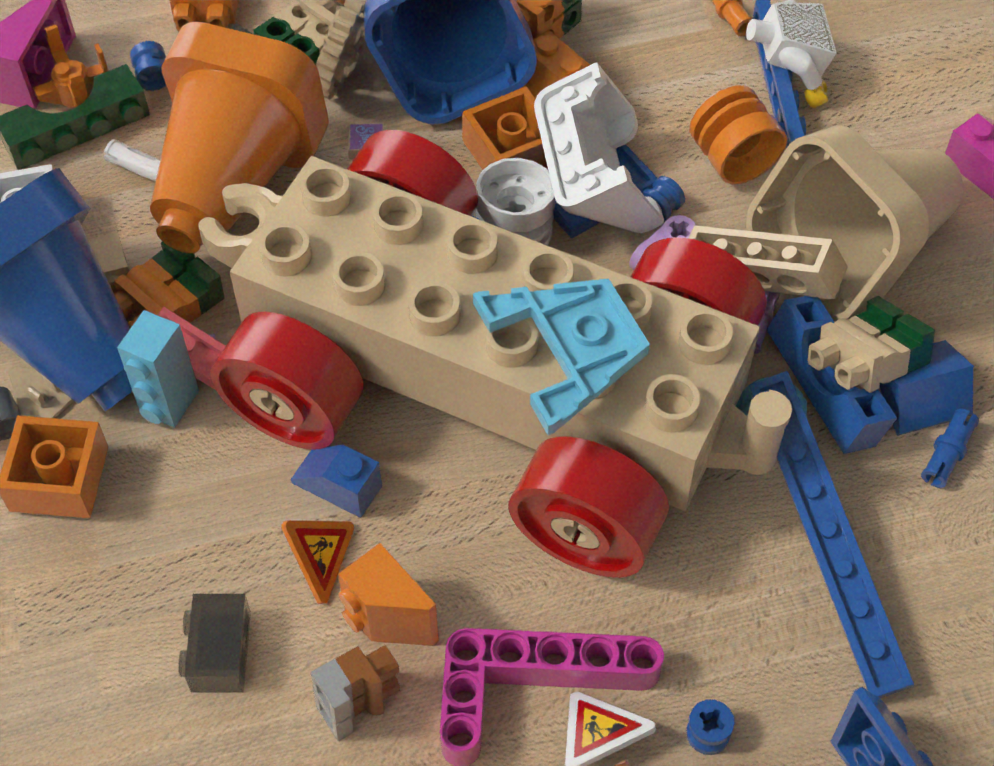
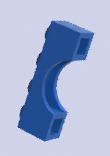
(852, 415)

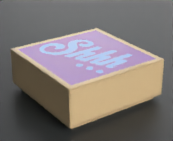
(358, 135)

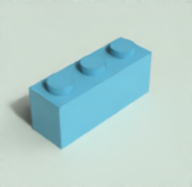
(158, 369)

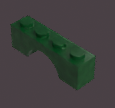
(38, 135)

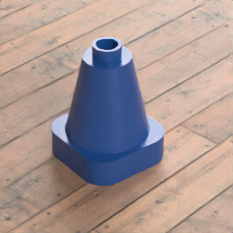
(449, 52)
(55, 294)

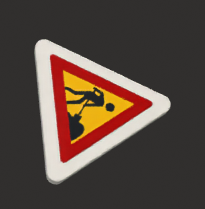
(600, 729)

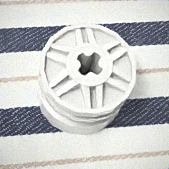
(517, 198)

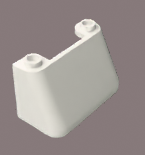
(580, 129)

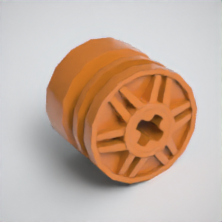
(738, 134)

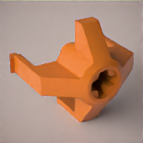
(70, 78)

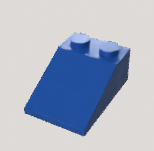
(874, 735)

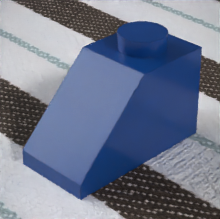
(340, 477)

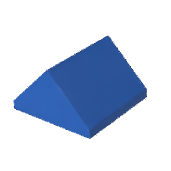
(931, 392)

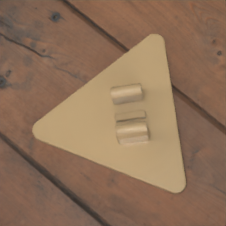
(36, 394)

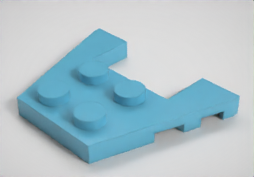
(585, 331)

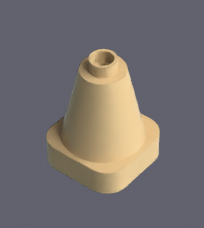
(865, 199)

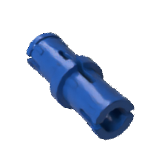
(950, 448)

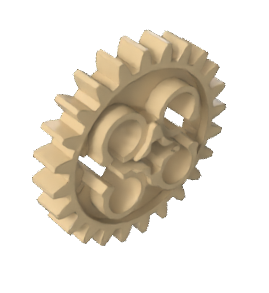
(341, 46)

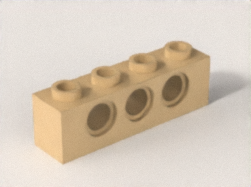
(782, 261)

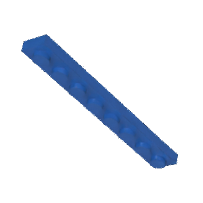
(837, 550)

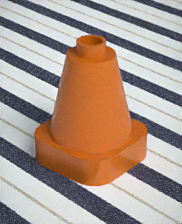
(234, 119)

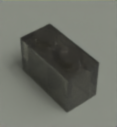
(216, 643)

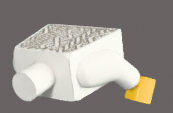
(797, 40)

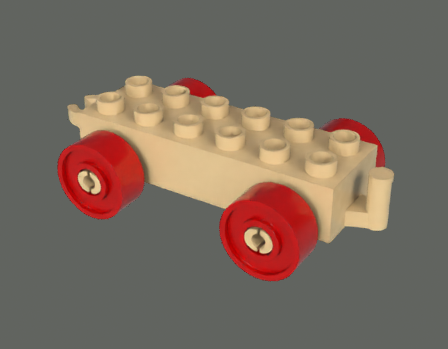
(378, 283)

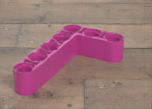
(533, 671)

